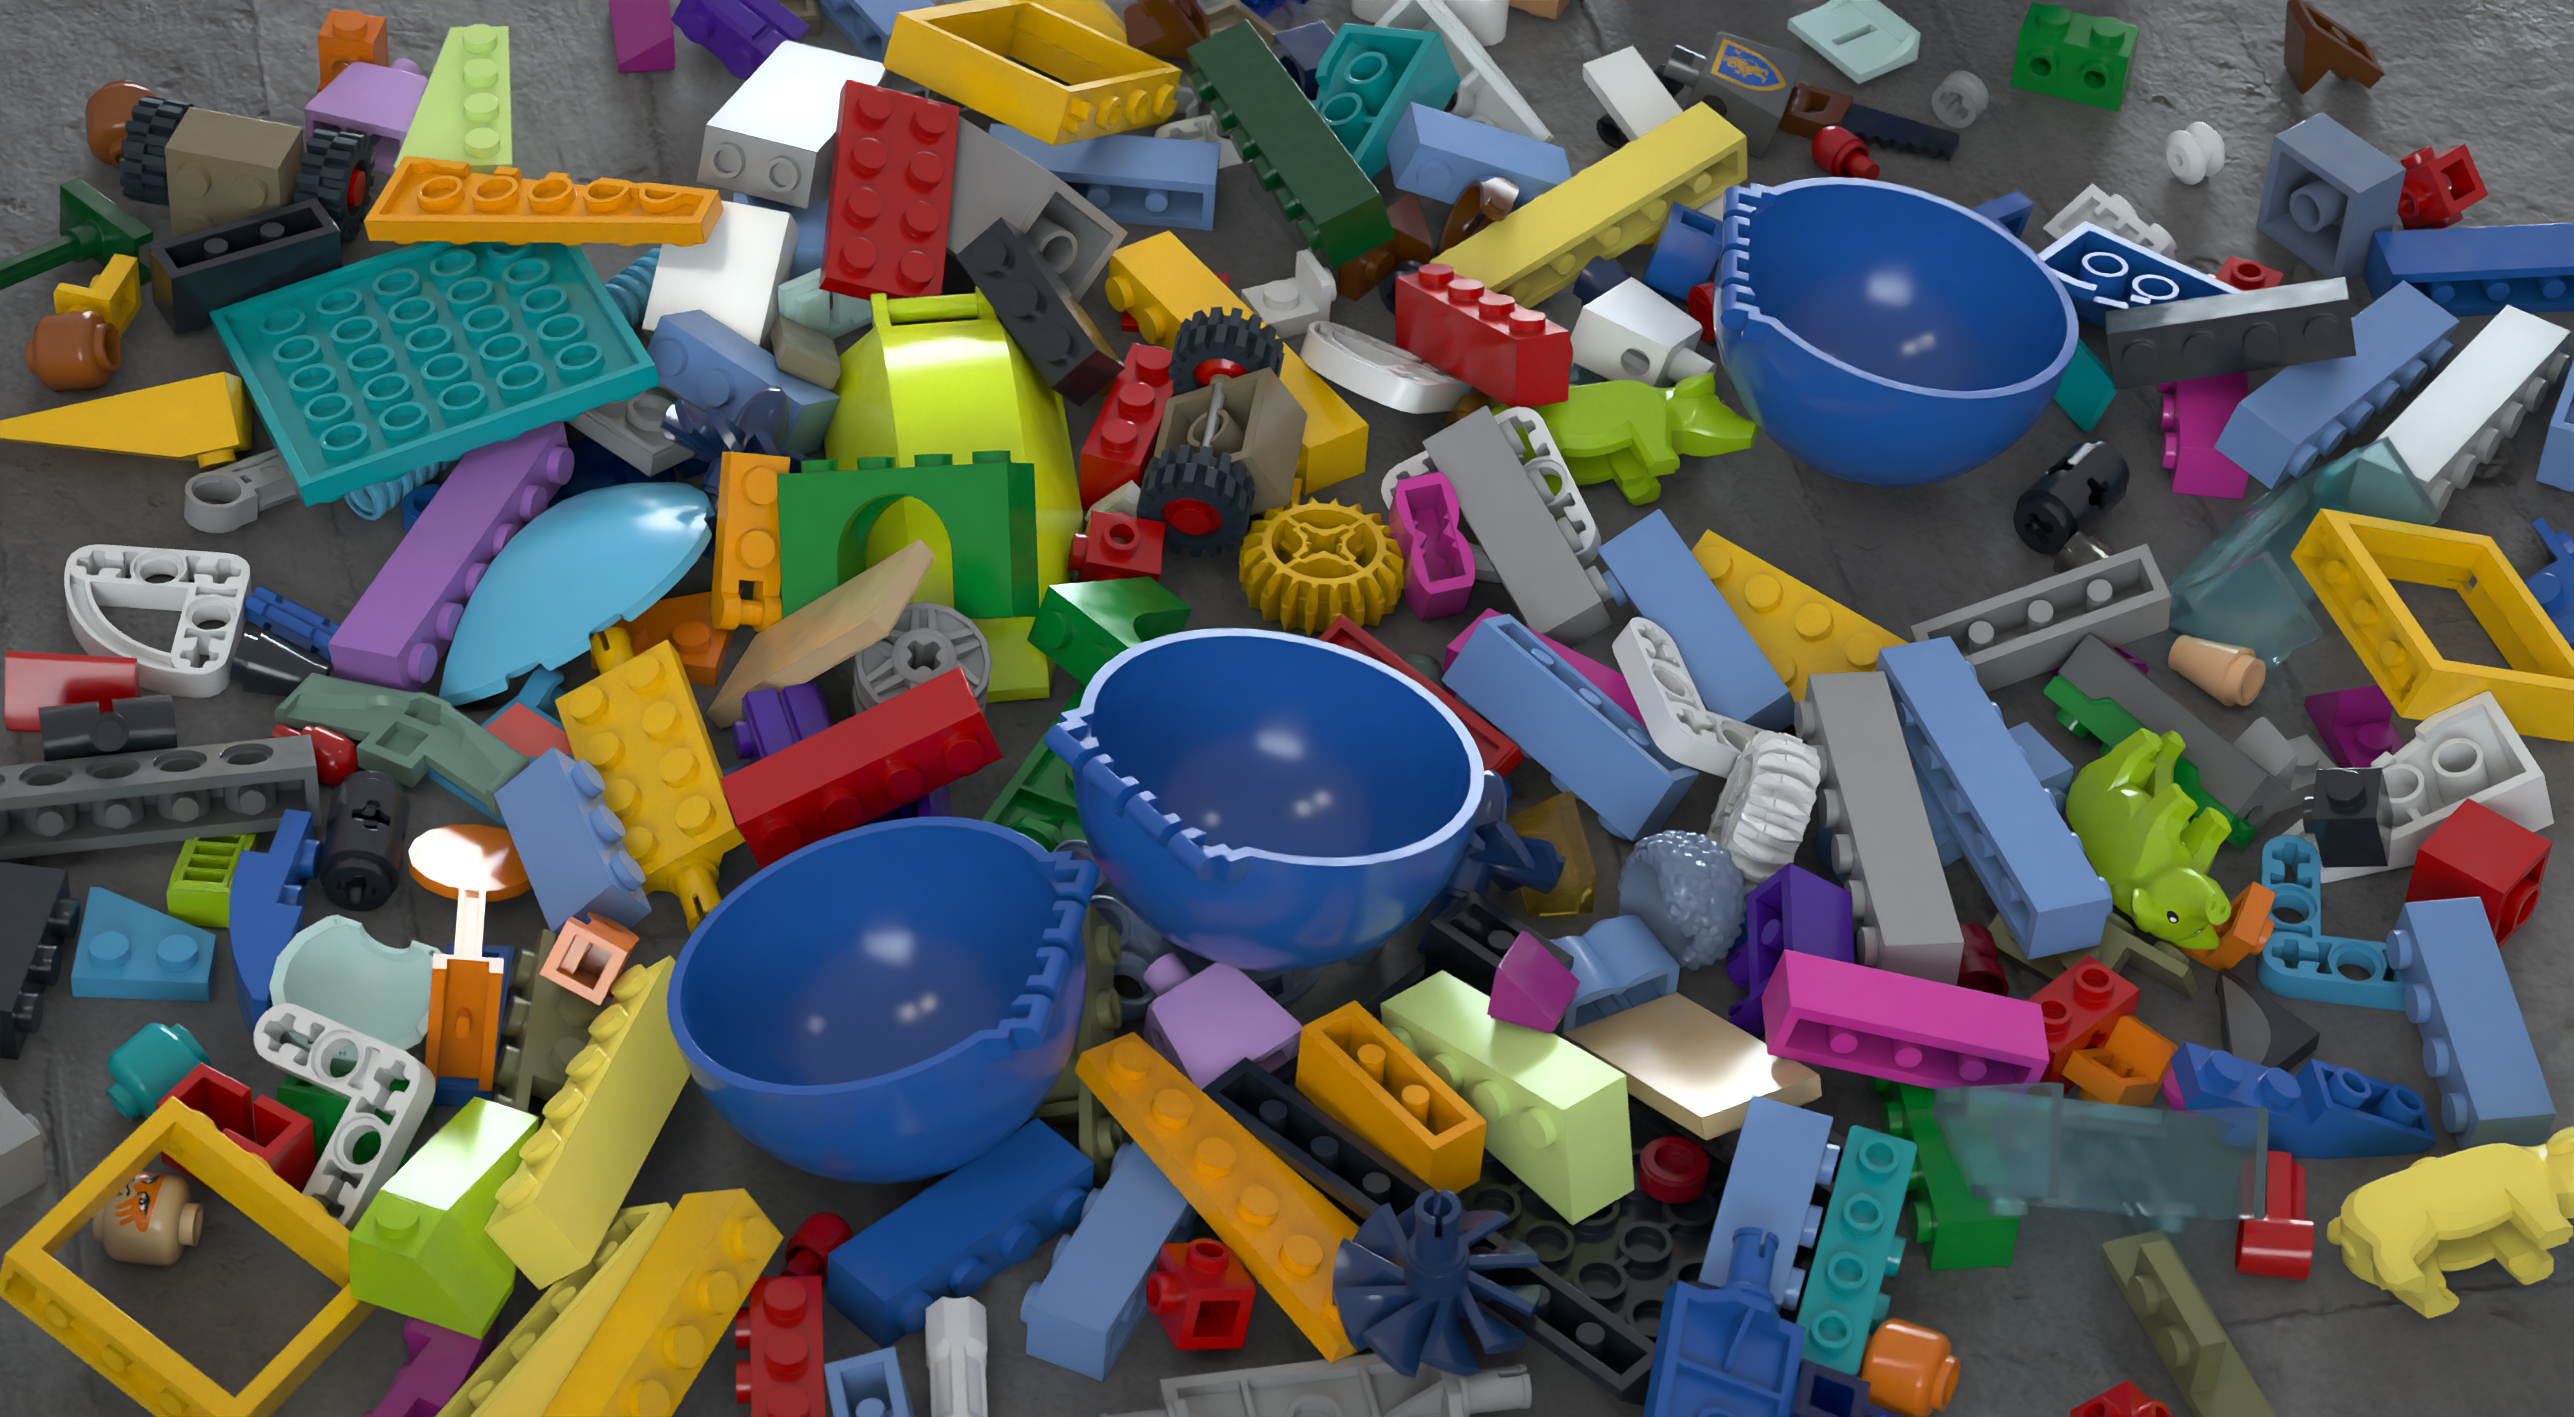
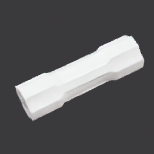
(957, 1357)

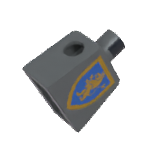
(1739, 82)

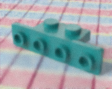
(1856, 1250)

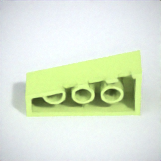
(466, 103)
(1546, 1103)

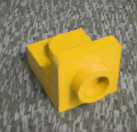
(111, 294)

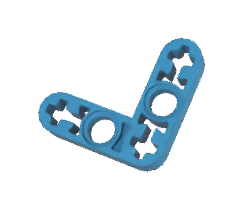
(2307, 947)

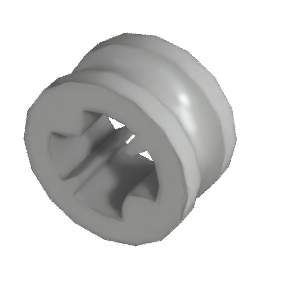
(1946, 94)

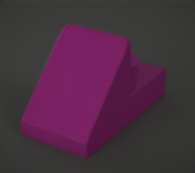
(2355, 724)

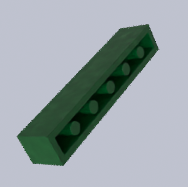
(1288, 145)

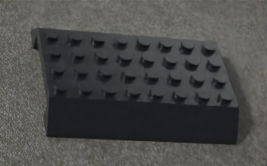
(1596, 1277)

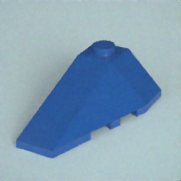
(2116, 274)

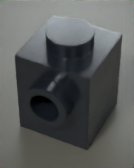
(2350, 817)

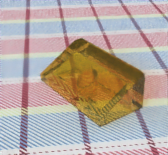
(1560, 824)

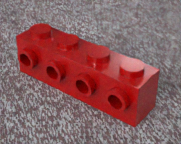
(1482, 337)
(861, 768)
(785, 1348)

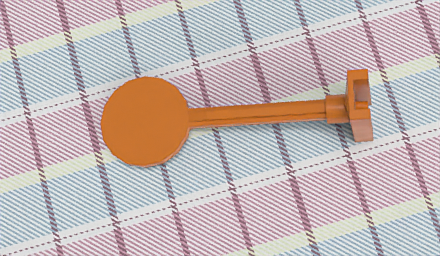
(474, 868)

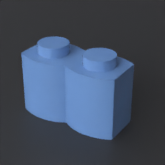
(1617, 969)

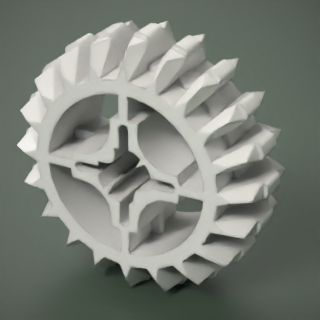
(1766, 805)

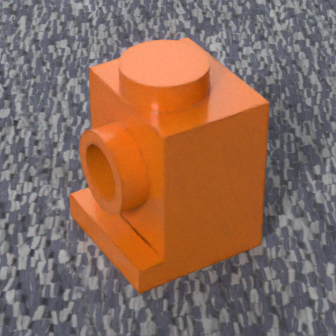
(350, 39)

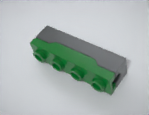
(2116, 699)

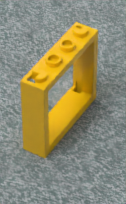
(961, 55)
(2348, 568)
(121, 1346)

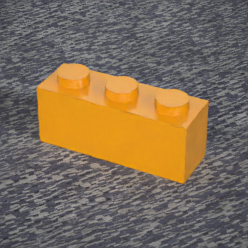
(1390, 1098)

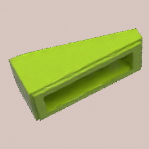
(204, 879)

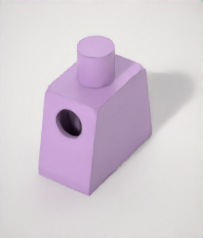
(372, 104)
(1215, 1021)

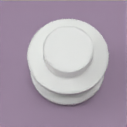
(2195, 153)

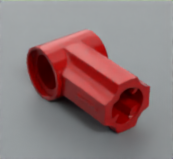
(2283, 1240)

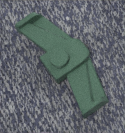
(406, 734)

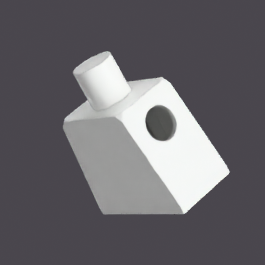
(1638, 338)

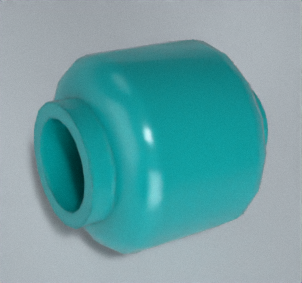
(151, 1067)

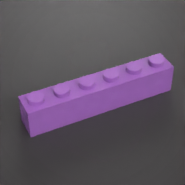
(425, 585)

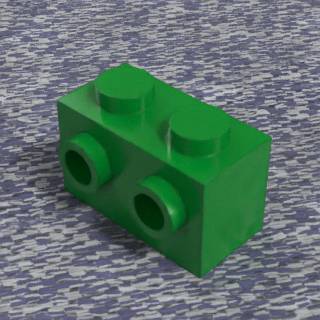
(2075, 56)

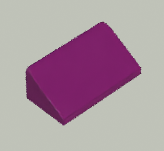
(642, 35)
(1531, 986)

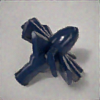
(755, 430)
(1497, 855)
(1413, 1283)

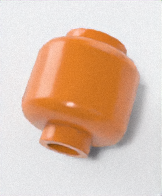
(1909, 1368)

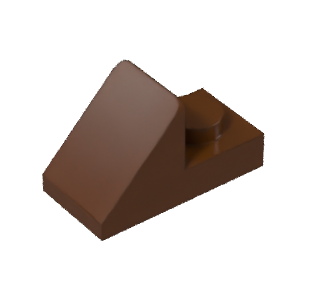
(1166, 26)
(2321, 44)
(1411, 243)

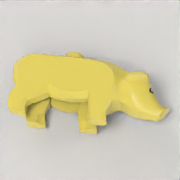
(2459, 1215)

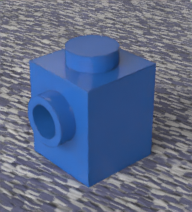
(1683, 252)

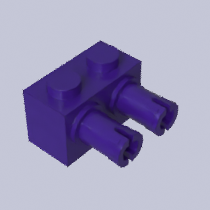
(1793, 914)

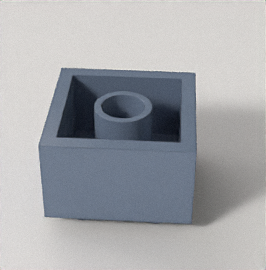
(2328, 195)

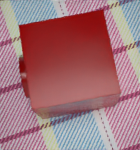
(2483, 858)

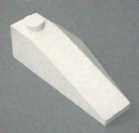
(1484, 90)
(2453, 757)

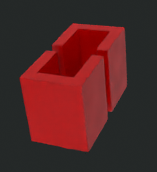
(281, 1134)

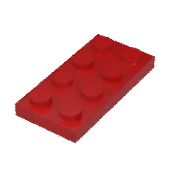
(889, 194)

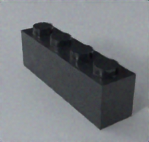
(2230, 333)

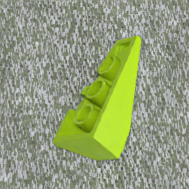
(424, 1232)

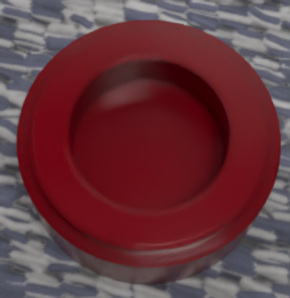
(1673, 1169)

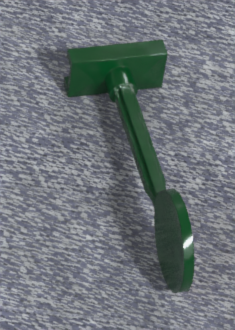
(89, 229)

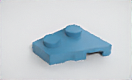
(140, 953)

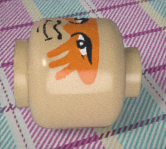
(149, 1220)

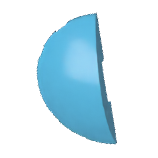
(573, 577)

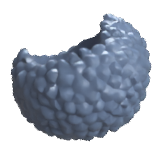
(1685, 895)

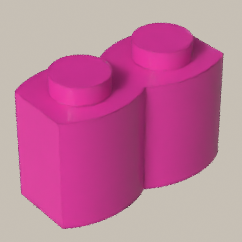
(1435, 552)

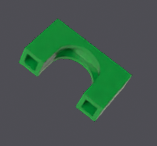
(982, 505)
(1096, 620)

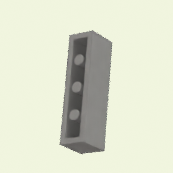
(1517, 529)
(2047, 620)

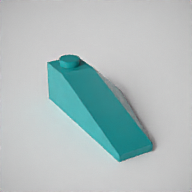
(1370, 81)

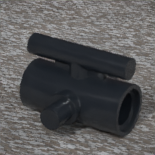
(132, 727)

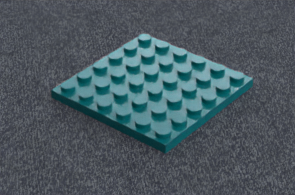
(427, 357)

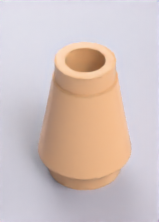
(2220, 669)

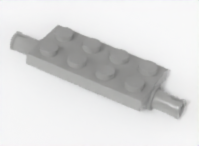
(1341, 1389)

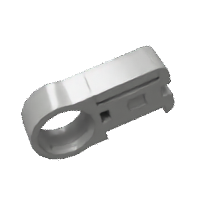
(245, 485)

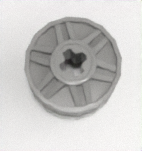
(920, 647)

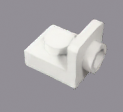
(1296, 301)

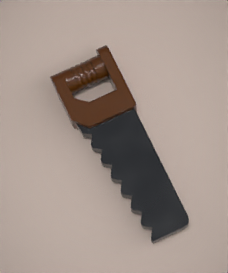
(1863, 122)

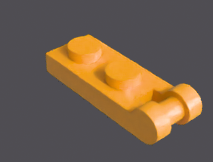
(747, 541)

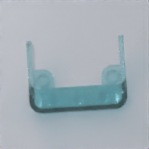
(2245, 581)
(2053, 1152)

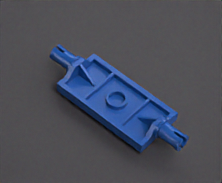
(1726, 1345)

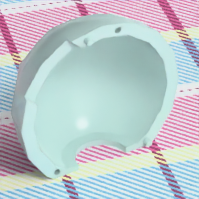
(358, 983)

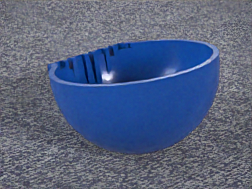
(1885, 328)
(1269, 794)
(888, 996)

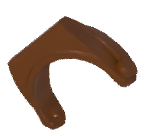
(1491, 197)

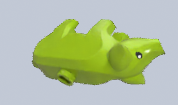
(1637, 431)
(2142, 842)

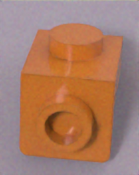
(2242, 933)
(2126, 1068)

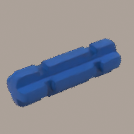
(290, 621)

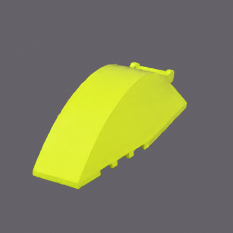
(959, 394)

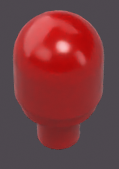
(1843, 154)
(333, 752)
(812, 1242)

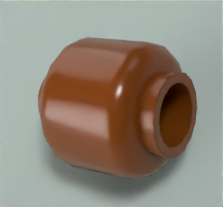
(107, 118)
(74, 351)

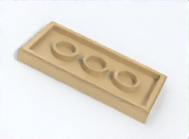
(825, 631)
(1693, 1064)

